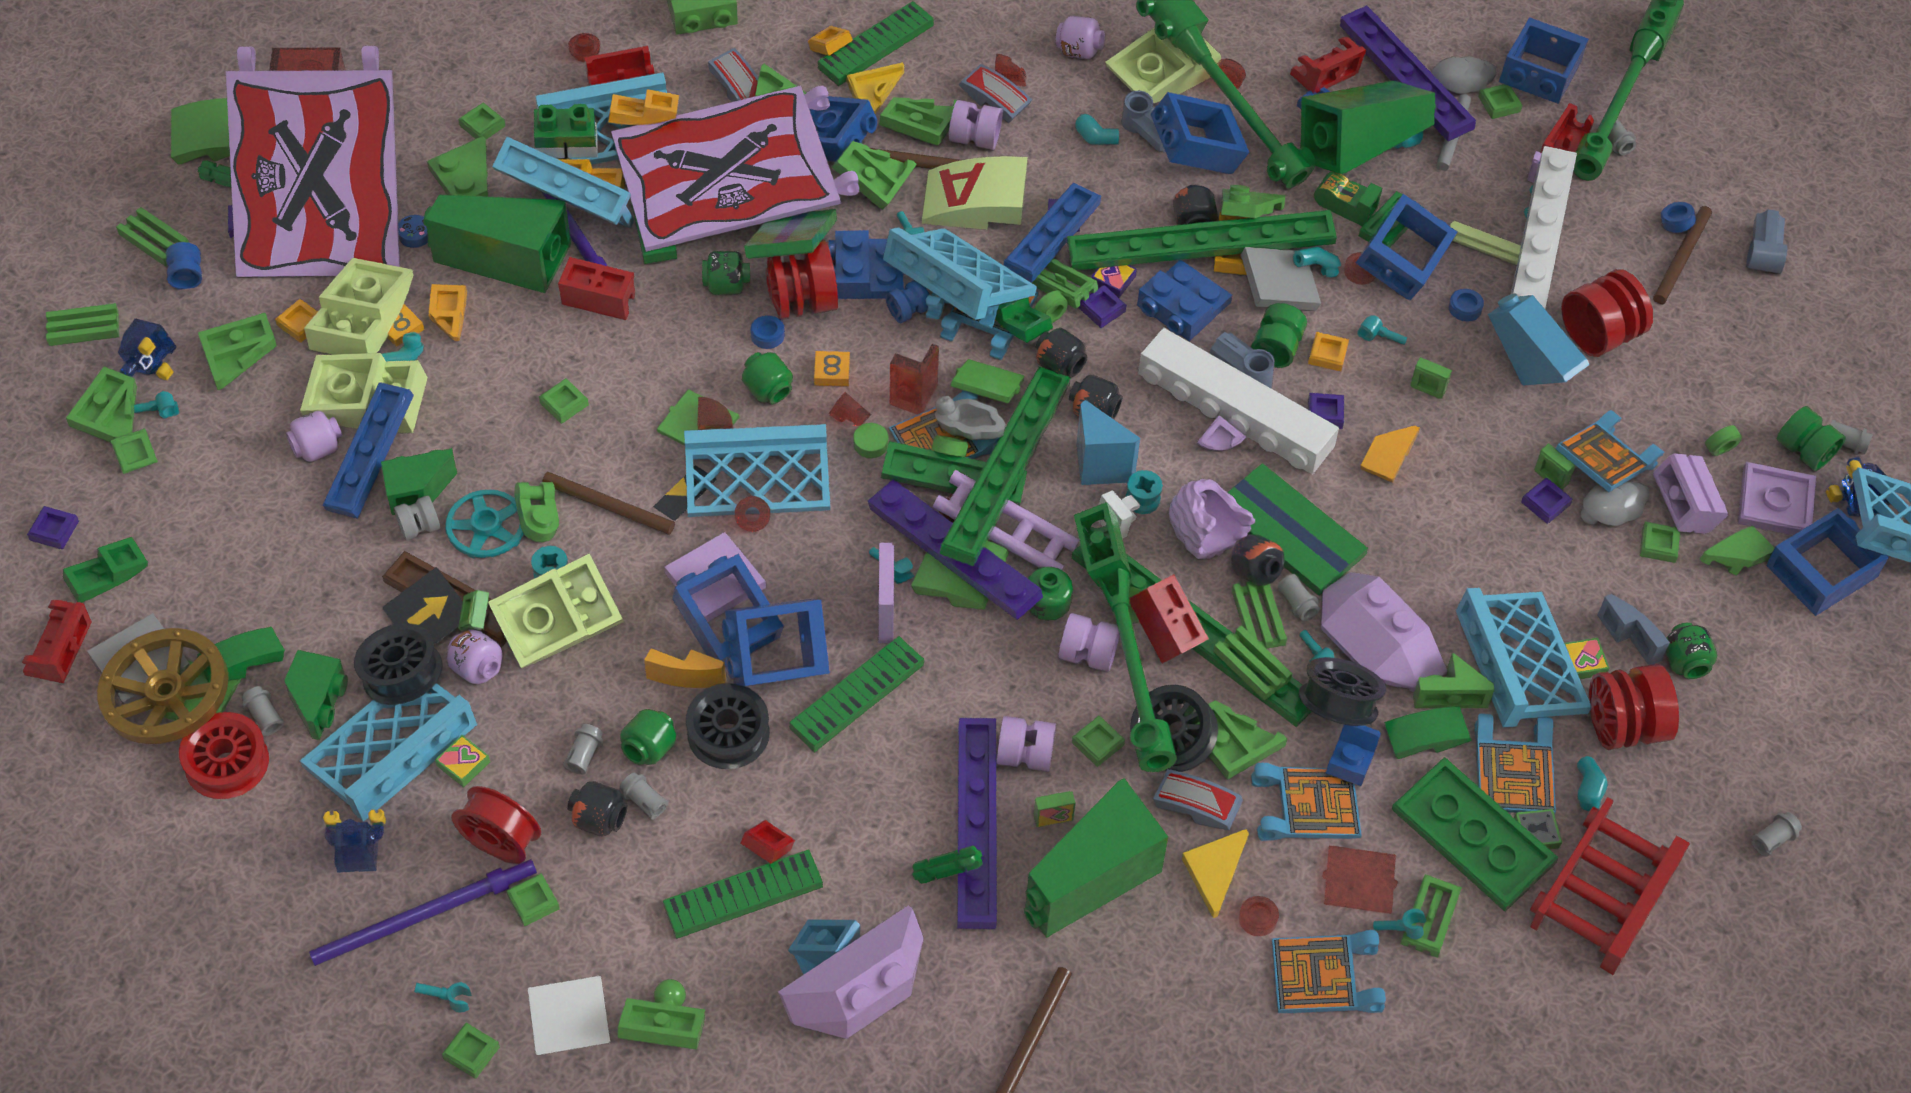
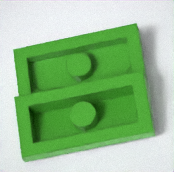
(200, 130)
(939, 581)

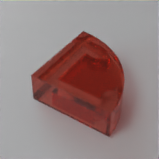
(1010, 70)
(849, 409)
(713, 415)

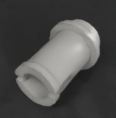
(1621, 139)
(1855, 438)
(1304, 605)
(259, 705)
(584, 746)
(643, 795)
(1783, 828)

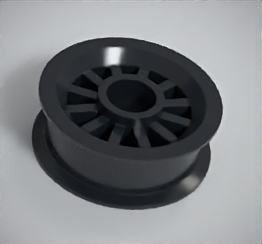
(398, 663)
(1342, 691)
(727, 705)
(1206, 731)

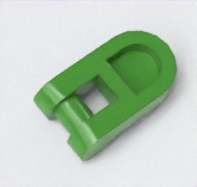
(541, 520)

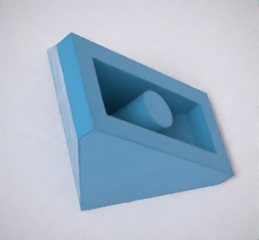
(821, 940)

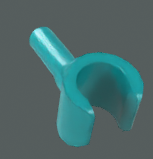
(906, 224)
(1373, 326)
(163, 403)
(901, 568)
(1316, 649)
(1405, 924)
(447, 994)

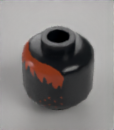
(1194, 205)
(1061, 352)
(1098, 392)
(1257, 559)
(597, 808)

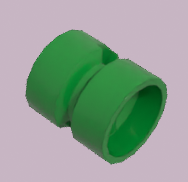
(1280, 333)
(1808, 435)

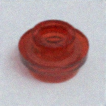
(583, 46)
(758, 503)

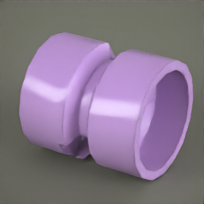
(975, 124)
(1089, 642)
(1012, 743)

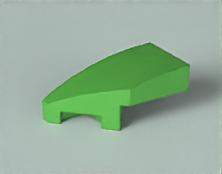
(1740, 550)

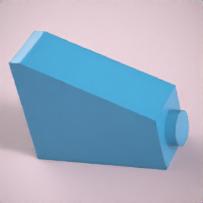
(1535, 342)

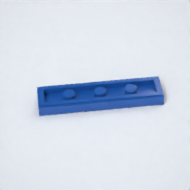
(1051, 232)
(367, 450)

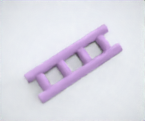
(1013, 542)

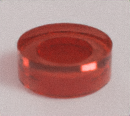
(1233, 71)
(1356, 273)
(1258, 916)

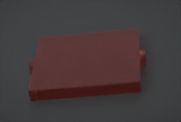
(1359, 879)

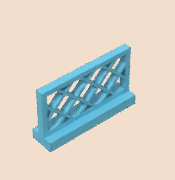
(600, 99)
(564, 182)
(955, 270)
(749, 444)
(1886, 531)
(1496, 657)
(407, 755)

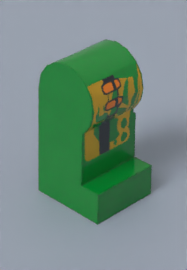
(1348, 197)

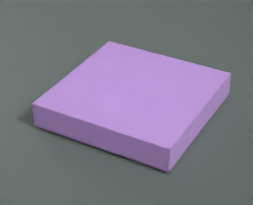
(1776, 499)
(886, 592)
(721, 594)

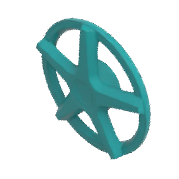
(484, 523)

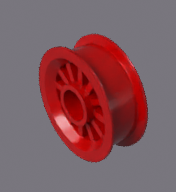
(224, 734)
(496, 824)

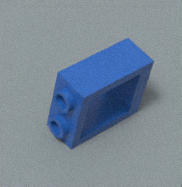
(1536, 40)
(1219, 152)
(1406, 277)
(1805, 580)
(758, 635)
(811, 639)

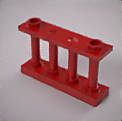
(1629, 915)

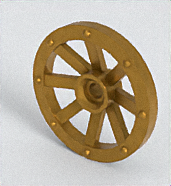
(164, 689)

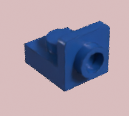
(1353, 753)

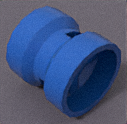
(183, 265)
(907, 301)

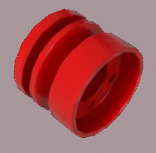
(802, 279)
(1607, 312)
(1634, 706)

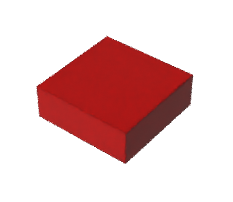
(767, 841)

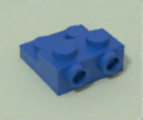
(842, 123)
(861, 267)
(1183, 299)

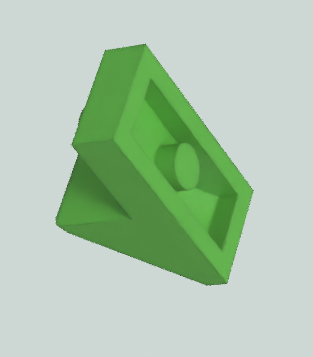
(1460, 688)

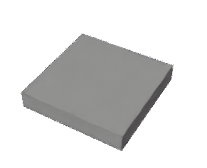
(1278, 280)
(105, 651)

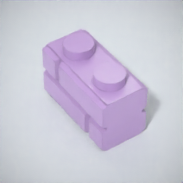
(1690, 493)

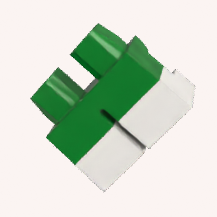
(572, 125)

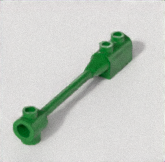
(1182, 25)
(1649, 37)
(1110, 570)

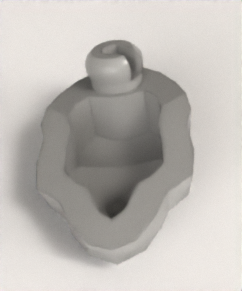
(1464, 74)
(969, 418)
(1616, 506)

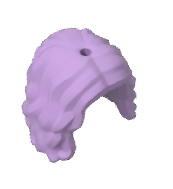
(1208, 518)

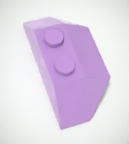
(1379, 630)
(858, 980)

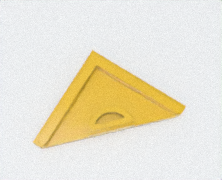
(875, 84)
(1214, 867)

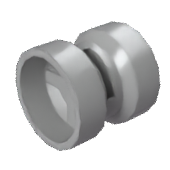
(424, 514)

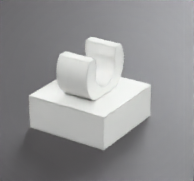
(1123, 510)

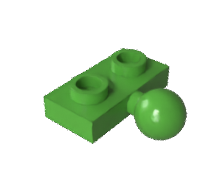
(663, 1020)

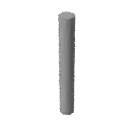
(1449, 146)

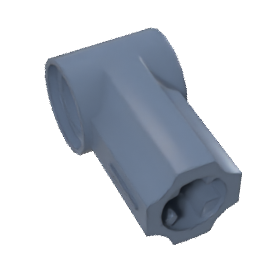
(1137, 117)
(1767, 247)
(1236, 353)

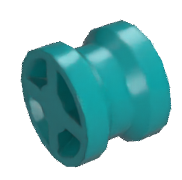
(1145, 480)
(547, 556)

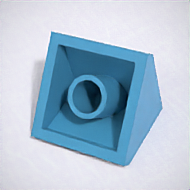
(1104, 448)

